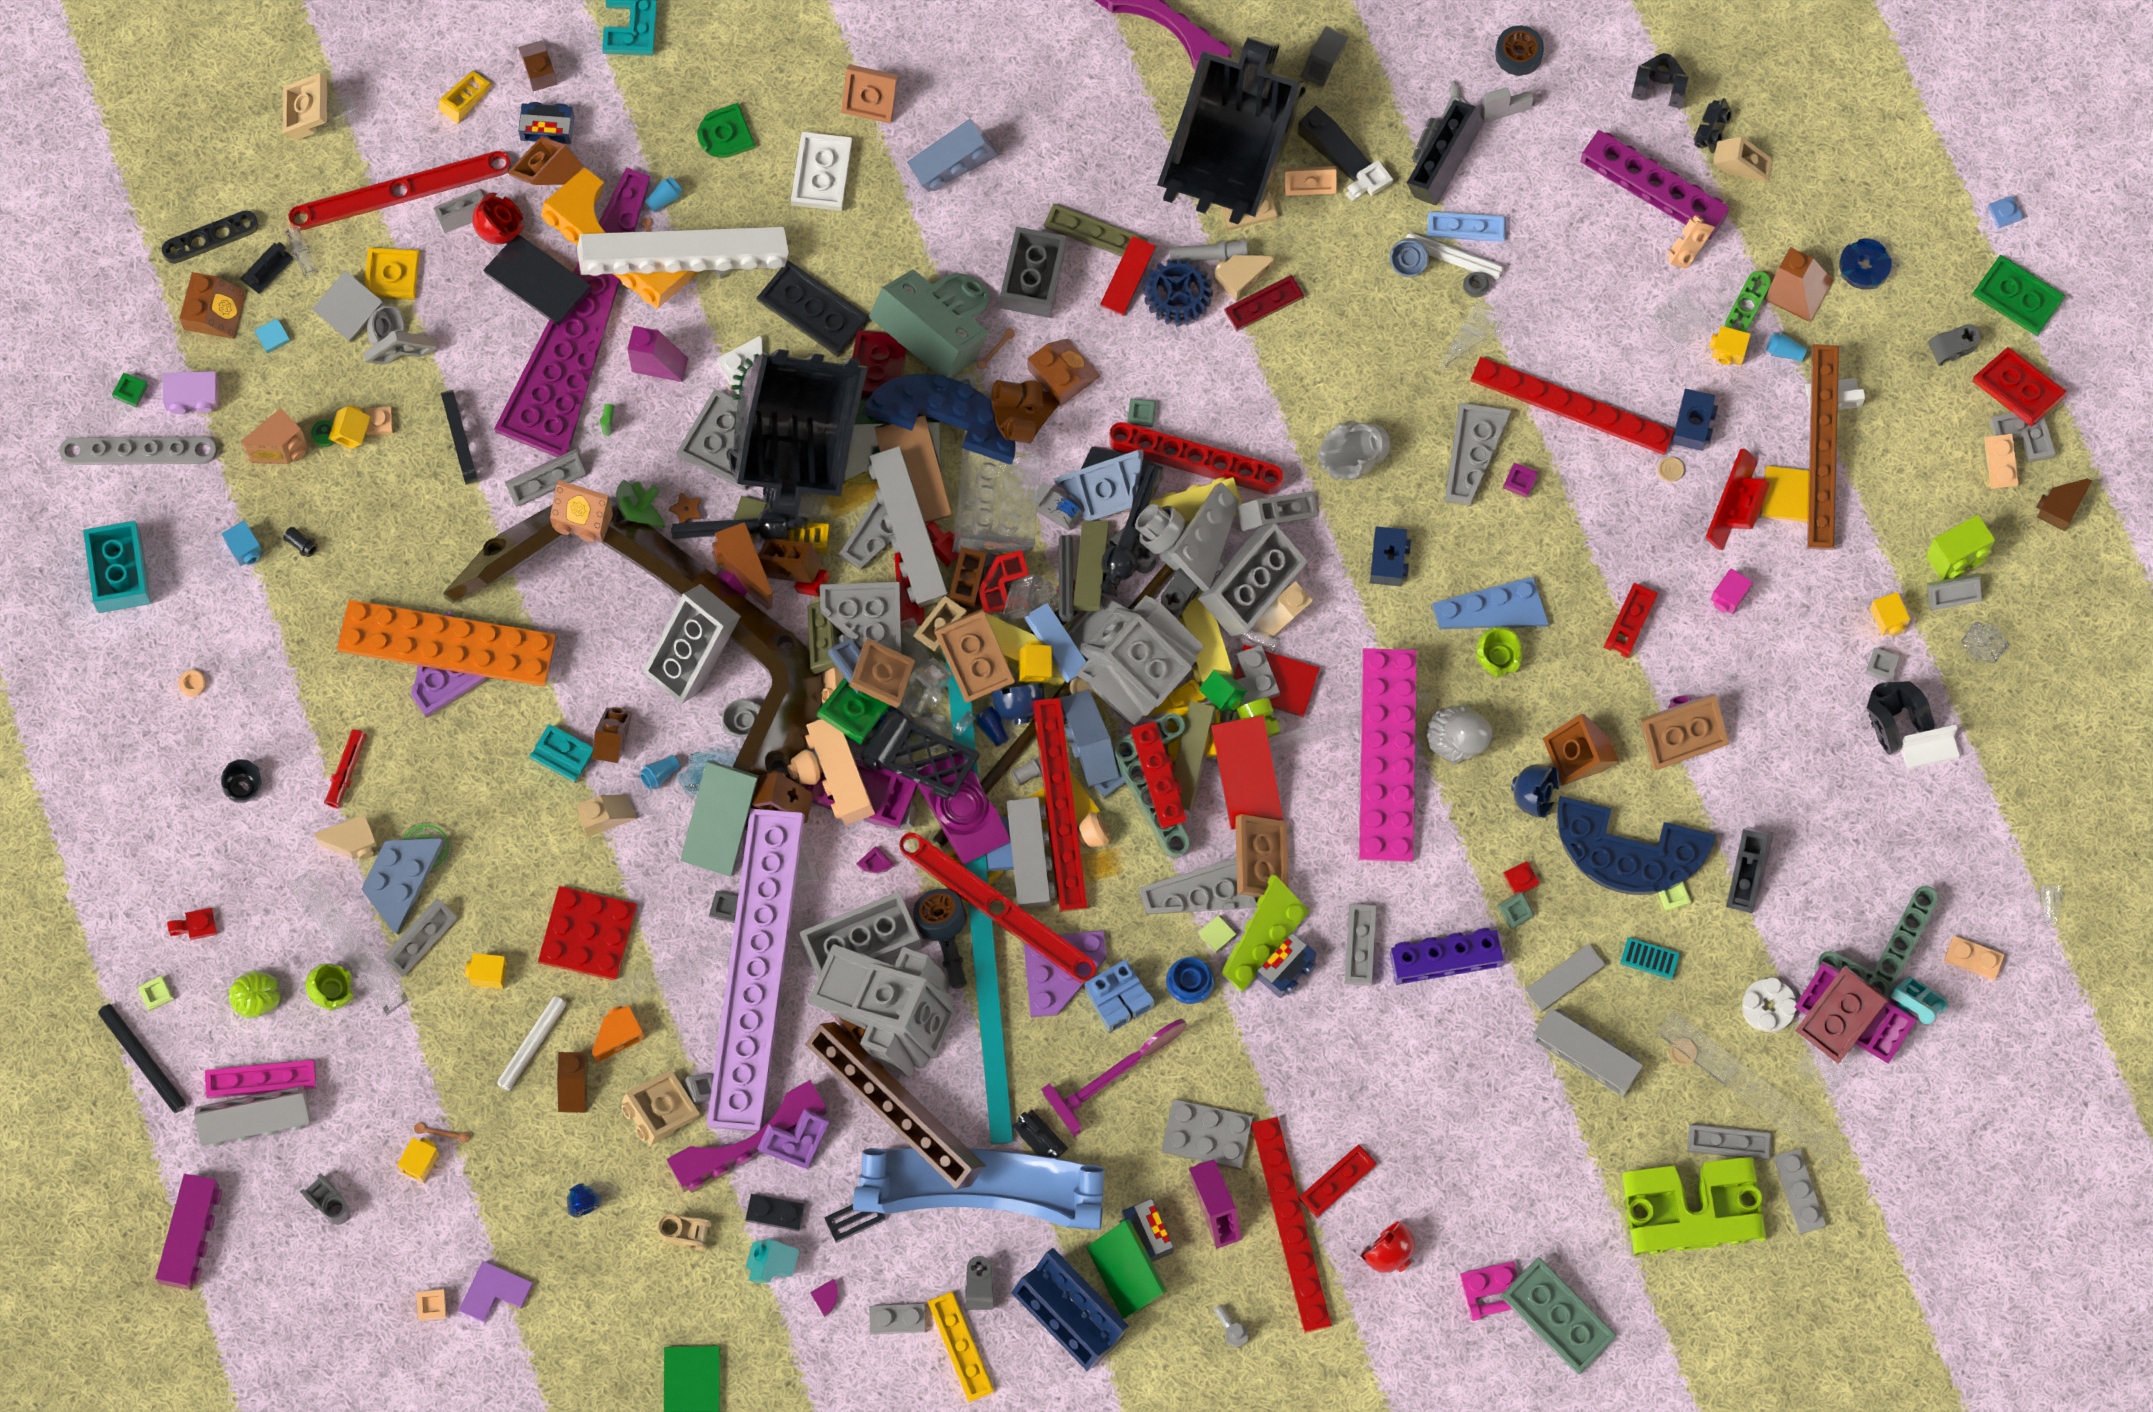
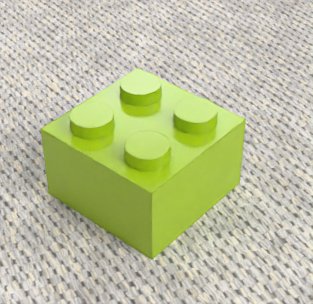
(1960, 548)

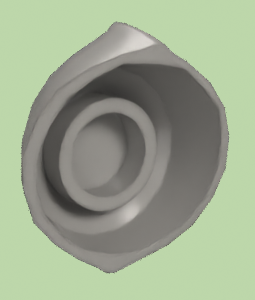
(383, 322)
(739, 717)

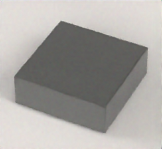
(724, 906)

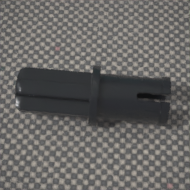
(953, 963)

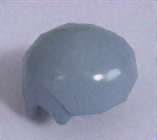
(1409, 252)

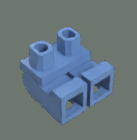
(1114, 983)

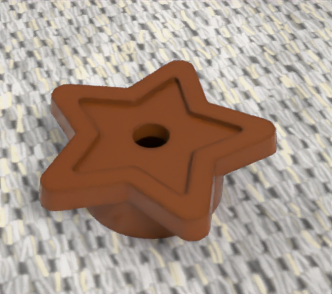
(691, 513)

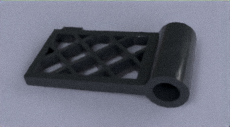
(891, 737)

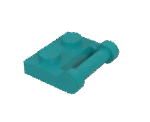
(1913, 994)

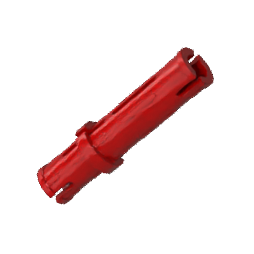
(341, 778)

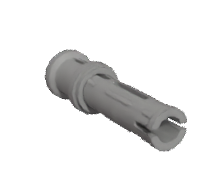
(1220, 251)

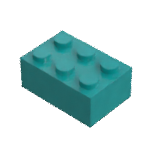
(116, 566)

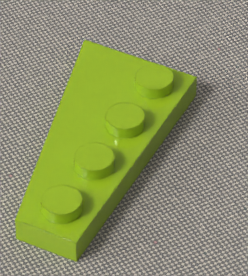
(1270, 926)

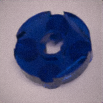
(1865, 278)

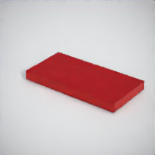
(1246, 769)

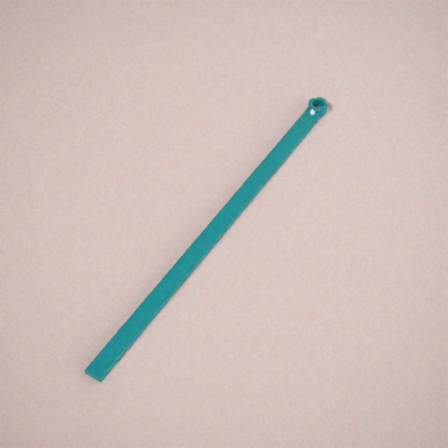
(985, 968)

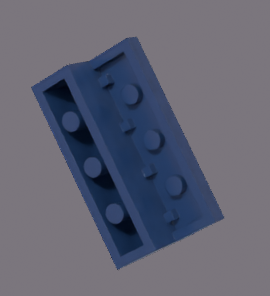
(1070, 1310)

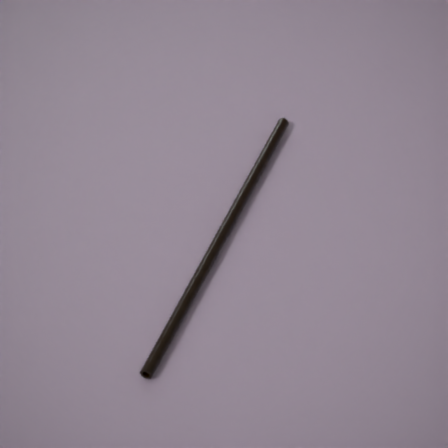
(1029, 733)

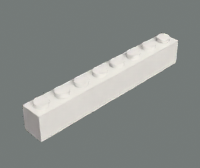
(682, 250)

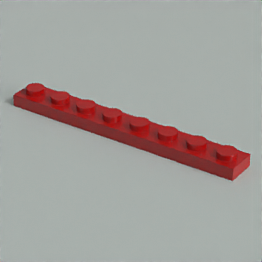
(1572, 405)
(1059, 805)
(1291, 1225)

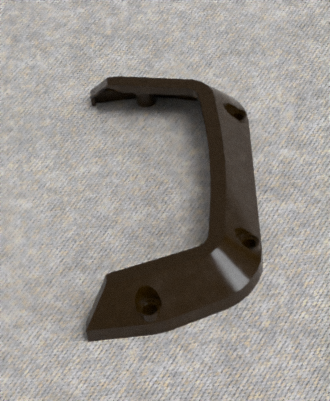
(795, 690)

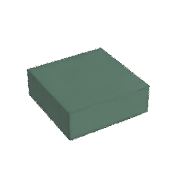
(1141, 412)
(1515, 910)

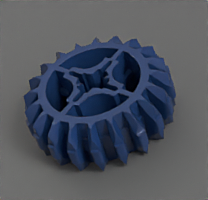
(1193, 305)

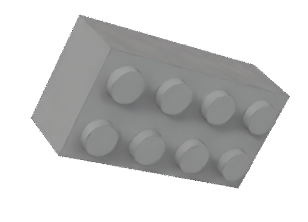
(1253, 579)
(691, 643)
(871, 930)

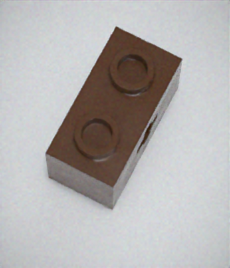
(789, 560)
(968, 577)
(779, 793)

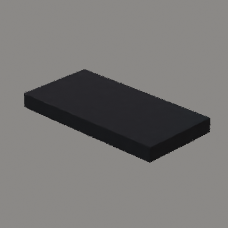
(538, 280)
(812, 308)

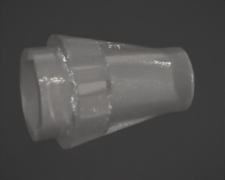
(2051, 903)

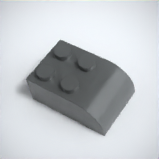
(1033, 272)

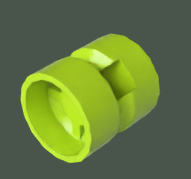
(1260, 707)

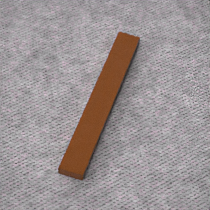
(1822, 447)

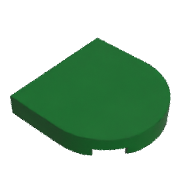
(725, 132)

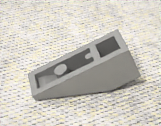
(1276, 510)

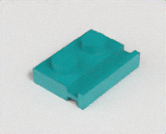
(562, 753)

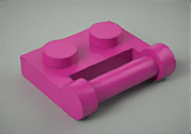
(1485, 1283)

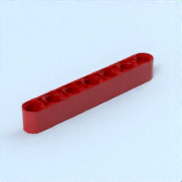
(1187, 449)

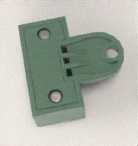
(935, 318)

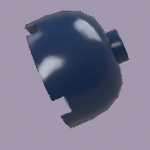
(1017, 702)
(1535, 786)

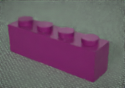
(188, 1231)

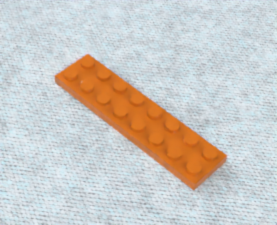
(446, 643)

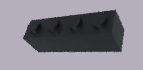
(1445, 152)

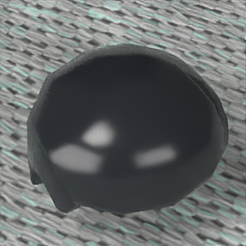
(241, 771)

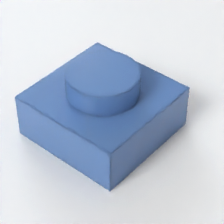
(2005, 212)

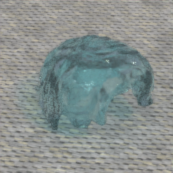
(691, 779)

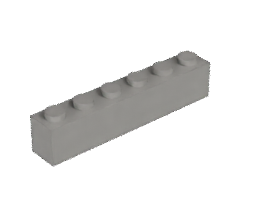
(908, 526)

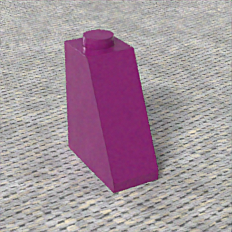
(655, 355)
(1215, 1203)

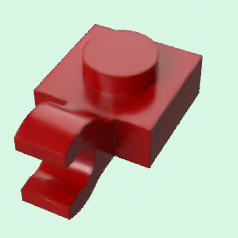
(942, 543)
(197, 923)

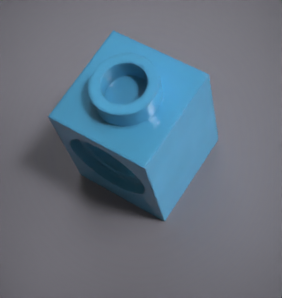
(242, 544)

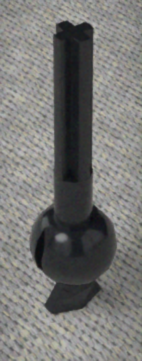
(767, 524)
(1120, 561)

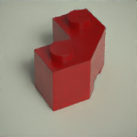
(1003, 570)

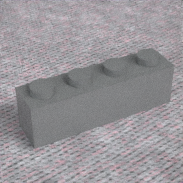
(1029, 853)
(1586, 1051)
(252, 1116)

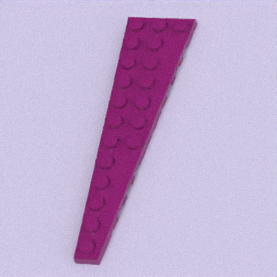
(557, 376)

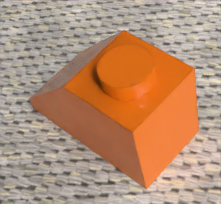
(616, 1033)

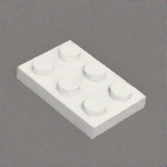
(821, 171)

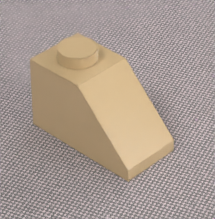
(1742, 159)
(1242, 273)
(1284, 609)
(944, 613)
(605, 813)
(349, 838)

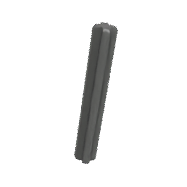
(1066, 610)

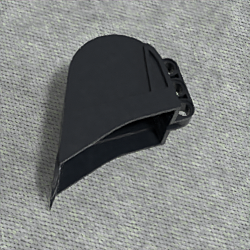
(1232, 130)
(795, 426)

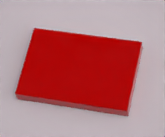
(2019, 386)
(1293, 680)

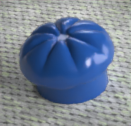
(1190, 980)

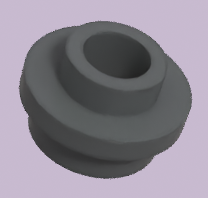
(1476, 277)

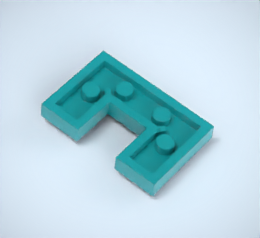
(639, 36)

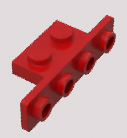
(1739, 500)
(1158, 775)

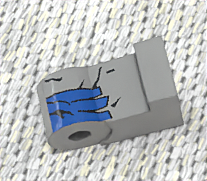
(1056, 507)

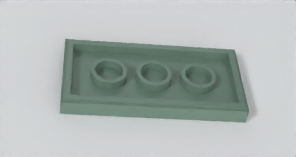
(719, 818)
(1558, 1315)

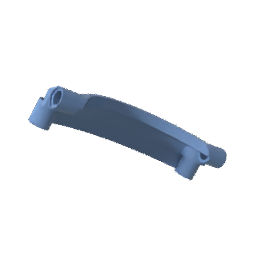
(1011, 1181)

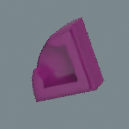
(732, 581)
(875, 862)
(826, 1296)

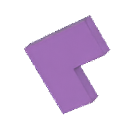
(796, 1146)
(490, 1284)

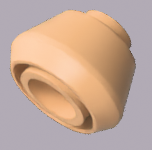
(804, 768)
(1093, 831)

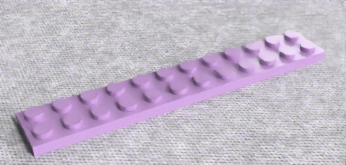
(755, 970)

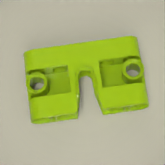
(1674, 1226)

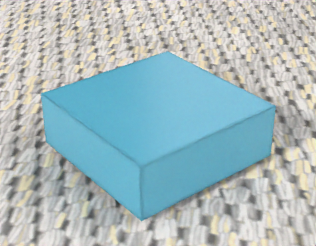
(272, 335)

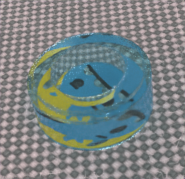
(964, 723)

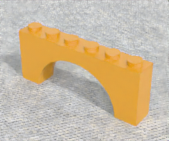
(573, 214)

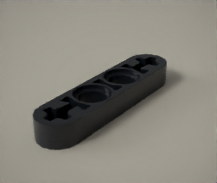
(208, 233)
(459, 437)

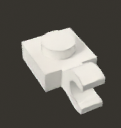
(1370, 179)

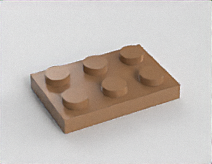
(974, 655)
(1684, 731)
(1260, 853)

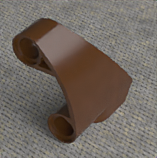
(1021, 409)

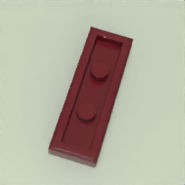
(1264, 303)

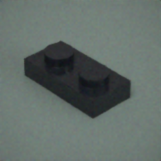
(775, 1212)

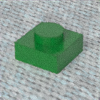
(130, 390)

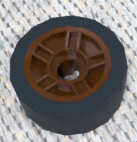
(1520, 38)
(939, 914)

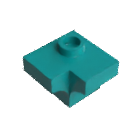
(771, 1259)

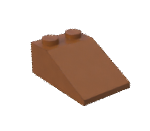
(738, 556)

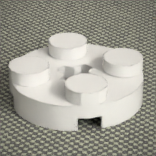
(1767, 1020)

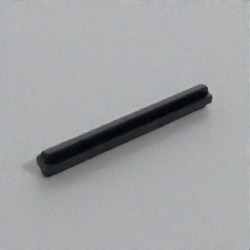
(142, 1058)

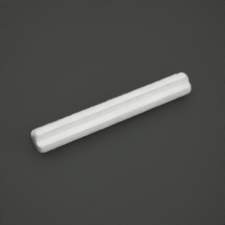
(1459, 257)
(531, 1043)

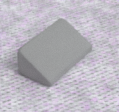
(458, 211)

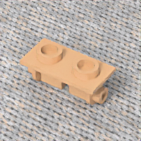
(1686, 249)

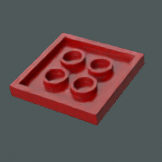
(587, 933)

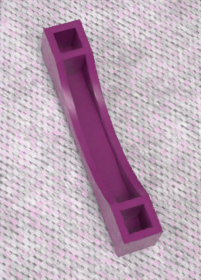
(1193, 38)
(699, 1164)

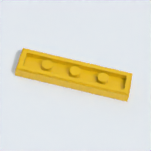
(960, 1346)

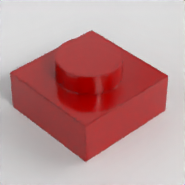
(813, 589)
(1521, 878)

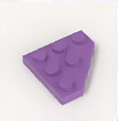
(440, 687)
(1051, 987)

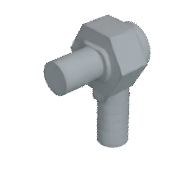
(1235, 1333)

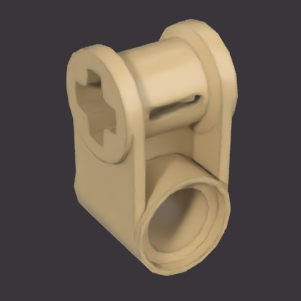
(686, 1231)

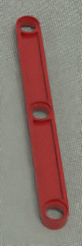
(417, 184)
(982, 896)

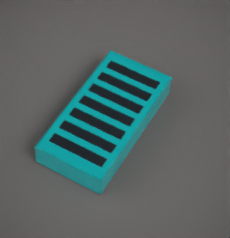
(1649, 958)

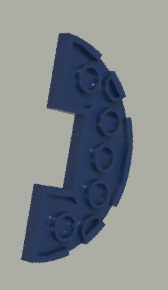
(946, 401)
(1625, 863)

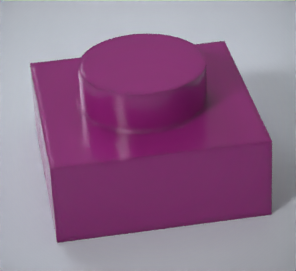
(1520, 480)

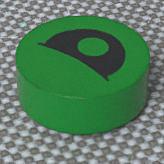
(320, 433)

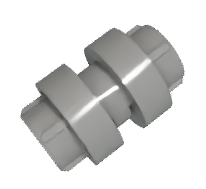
(1161, 530)

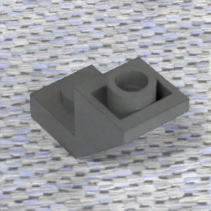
(1324, 55)

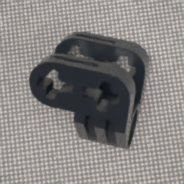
(1674, 75)
(1887, 701)

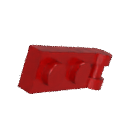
(1631, 619)

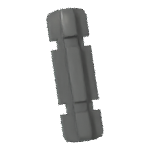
(1427, 134)

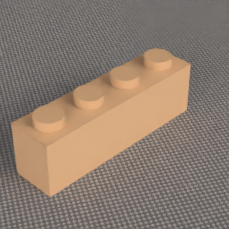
(840, 771)

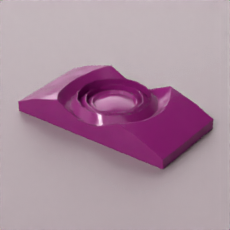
(887, 791)
(967, 819)
(1884, 1032)

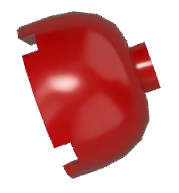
(497, 219)
(1391, 1249)

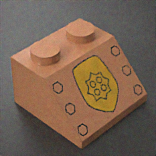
(275, 441)
(580, 512)

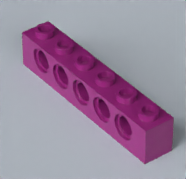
(1650, 170)

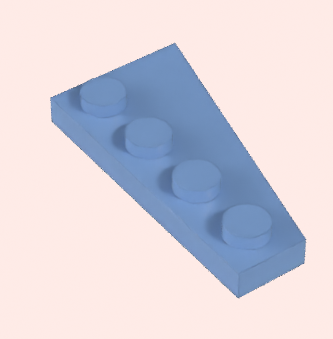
(1504, 605)

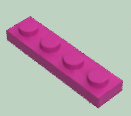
(259, 1078)

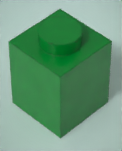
(1223, 690)

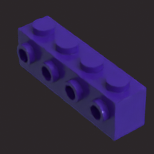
(1446, 956)

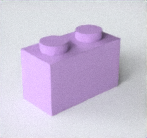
(190, 392)

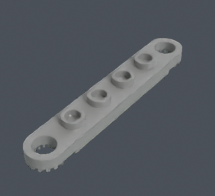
(138, 451)

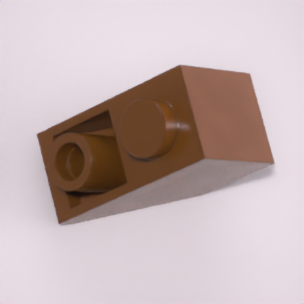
(611, 734)

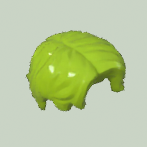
(1499, 651)
(329, 986)
(254, 994)

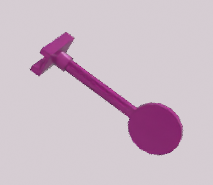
(1066, 1107)

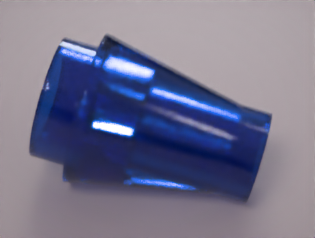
(991, 724)

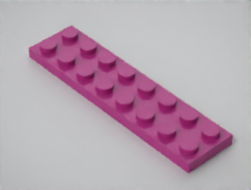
(1387, 755)

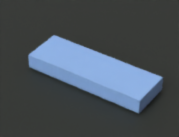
(1466, 226)
(1052, 633)

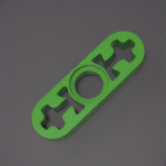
(1748, 286)

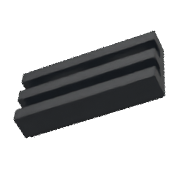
(859, 1228)

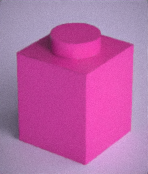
(1731, 591)

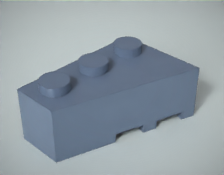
(952, 156)
(1088, 737)

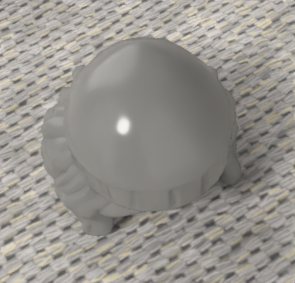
(1353, 449)
(1458, 733)

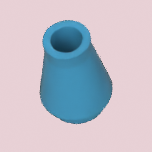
(664, 194)
(1784, 347)
(658, 772)

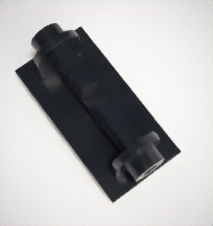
(1717, 116)
(267, 267)
(1039, 1135)

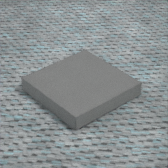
(347, 306)

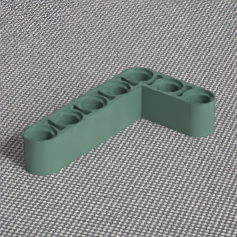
(1139, 788)
(1891, 955)

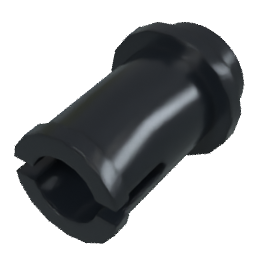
(298, 540)

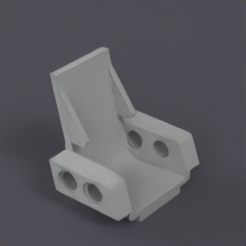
(1133, 654)
(898, 1005)

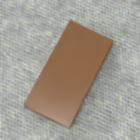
(921, 465)

